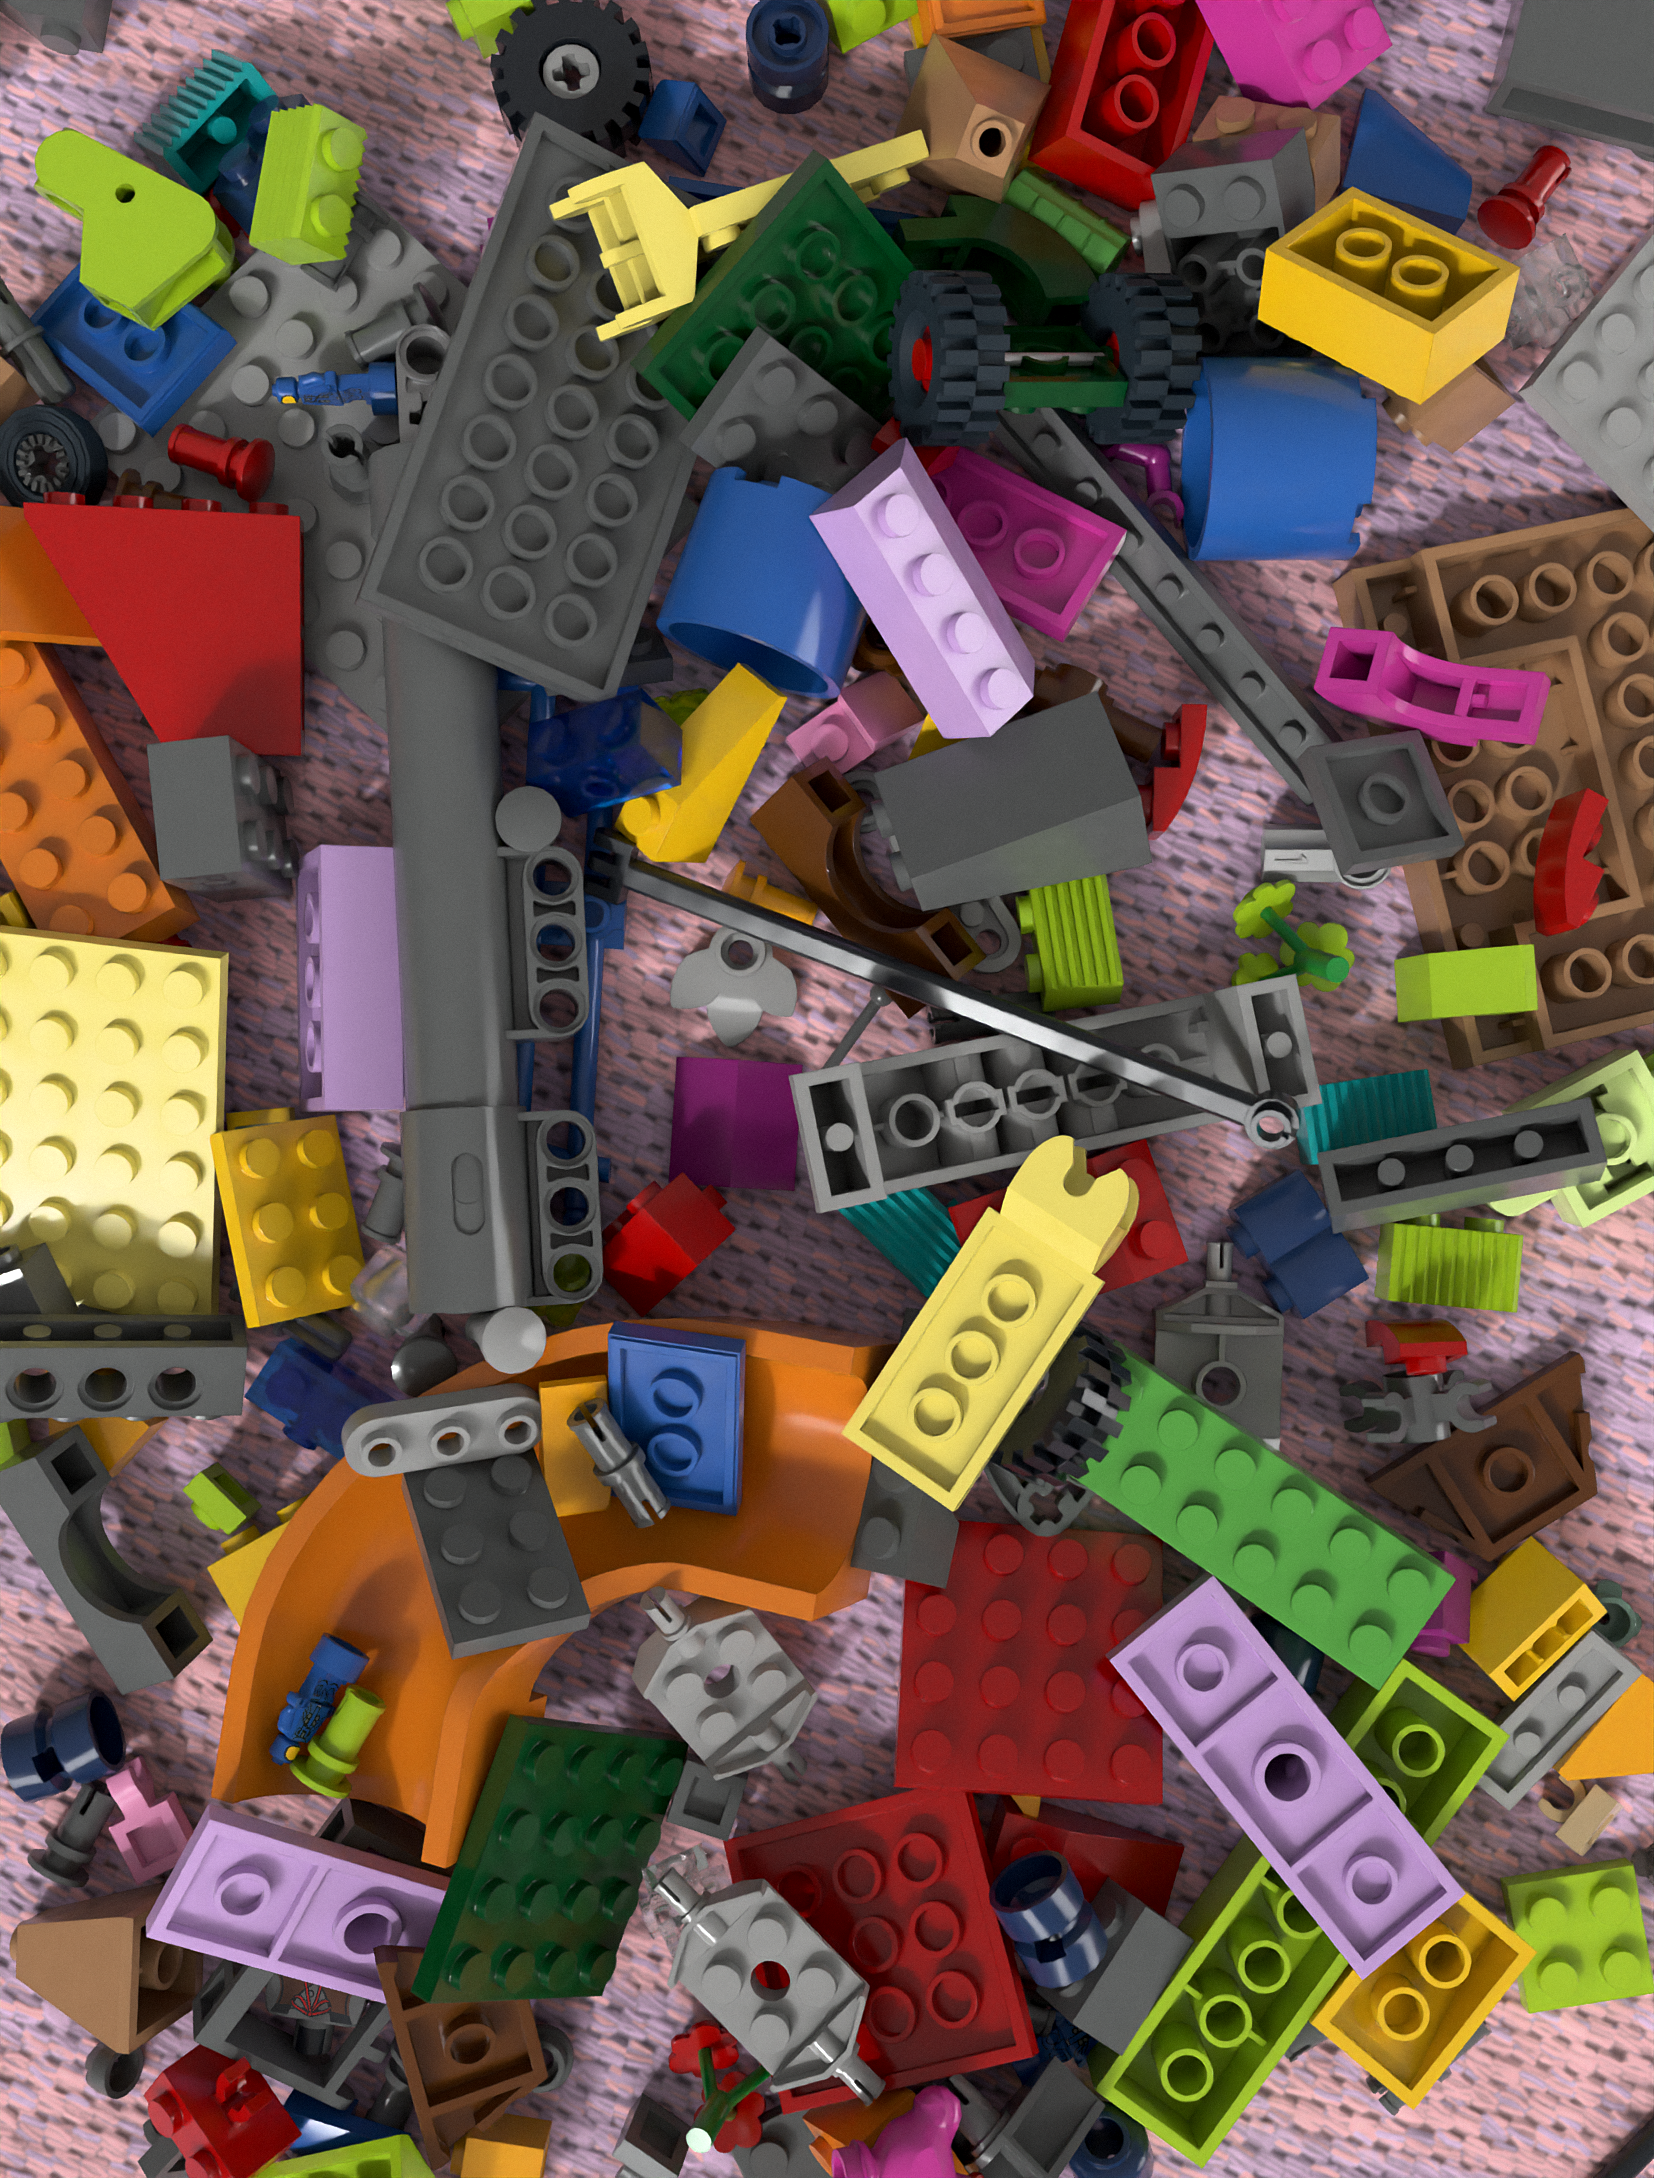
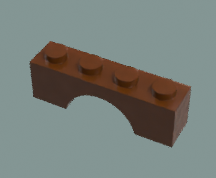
(816, 834)

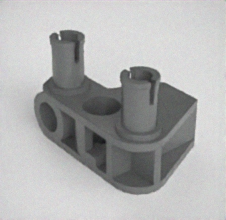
(1033, 2130)

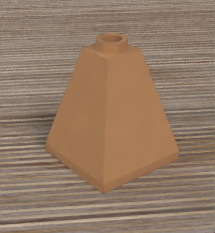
(956, 101)
(104, 1970)

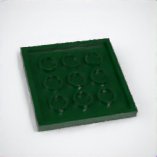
(810, 276)
(551, 1862)

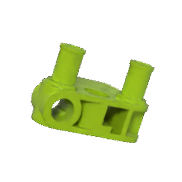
(143, 235)

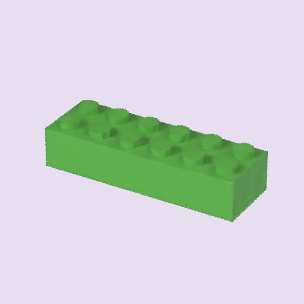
(1266, 1526)

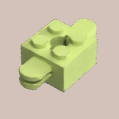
(1624, 1111)

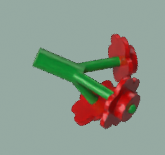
(730, 2107)

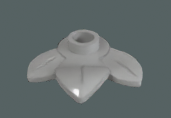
(732, 991)

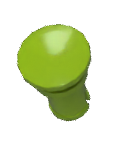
(337, 1748)

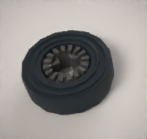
(50, 429)

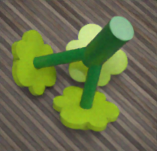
(1312, 954)

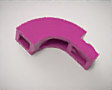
(1447, 701)

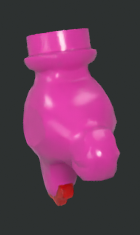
(910, 2144)

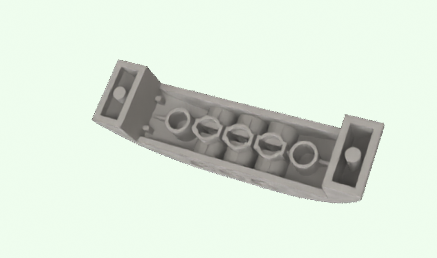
(997, 1099)

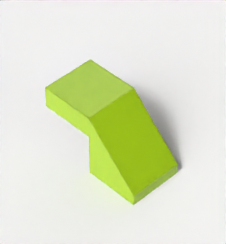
(1466, 983)

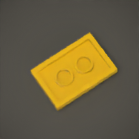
(288, 1218)

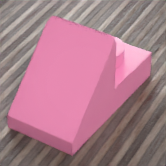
(858, 725)

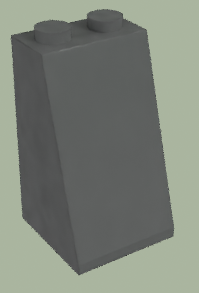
(1014, 809)

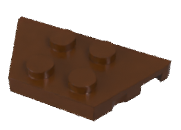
(1506, 1479)
(458, 2057)

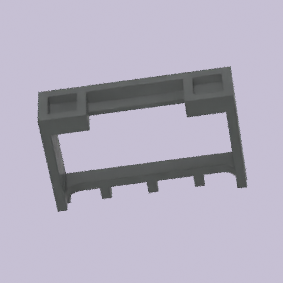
(233, 1986)

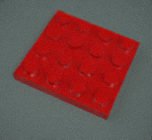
(1012, 1671)
(909, 1908)

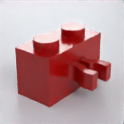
(662, 1240)
(220, 2115)

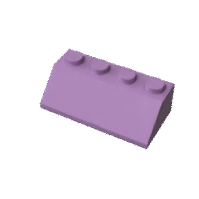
(928, 595)
(348, 981)

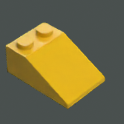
(1425, 1998)

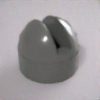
(113, 2077)

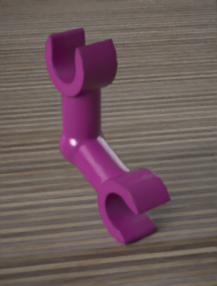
(1156, 461)

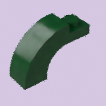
(1030, 262)

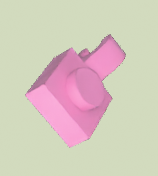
(151, 1829)

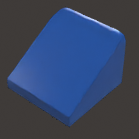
(683, 125)

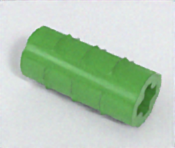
(1091, 235)

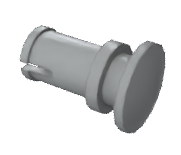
(508, 1338)

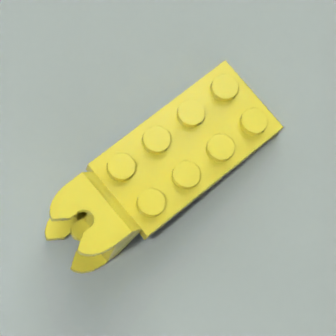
(658, 242)
(995, 1322)

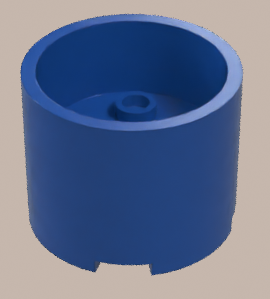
(1276, 459)
(764, 587)

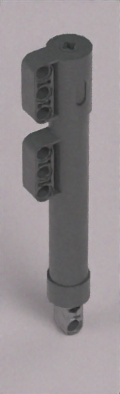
(472, 969)

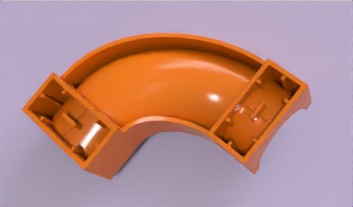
(359, 1574)

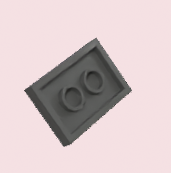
(781, 420)
(494, 1553)

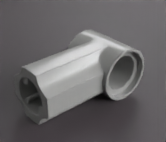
(1305, 855)

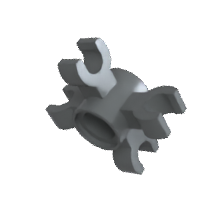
(1417, 1407)

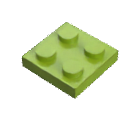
(1584, 1933)

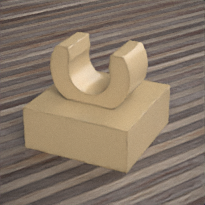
(1585, 1818)

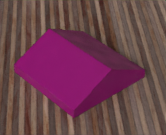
(734, 1123)

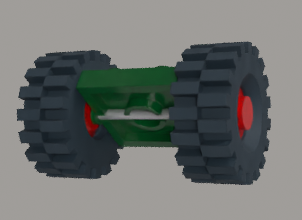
(1119, 369)

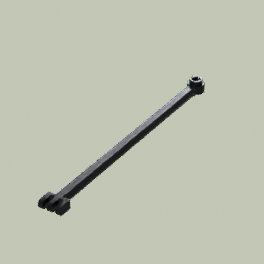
(935, 990)

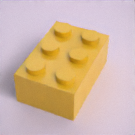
(1387, 294)

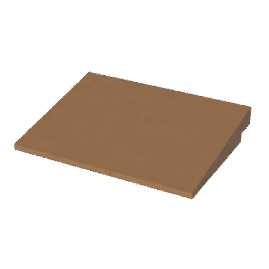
(1582, 610)

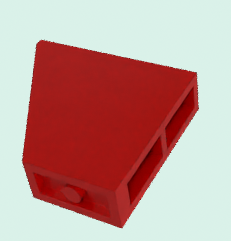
(191, 610)

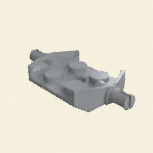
(1230, 1330)
(745, 1715)
(792, 2031)

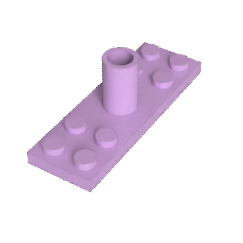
(1285, 1774)
(293, 1902)

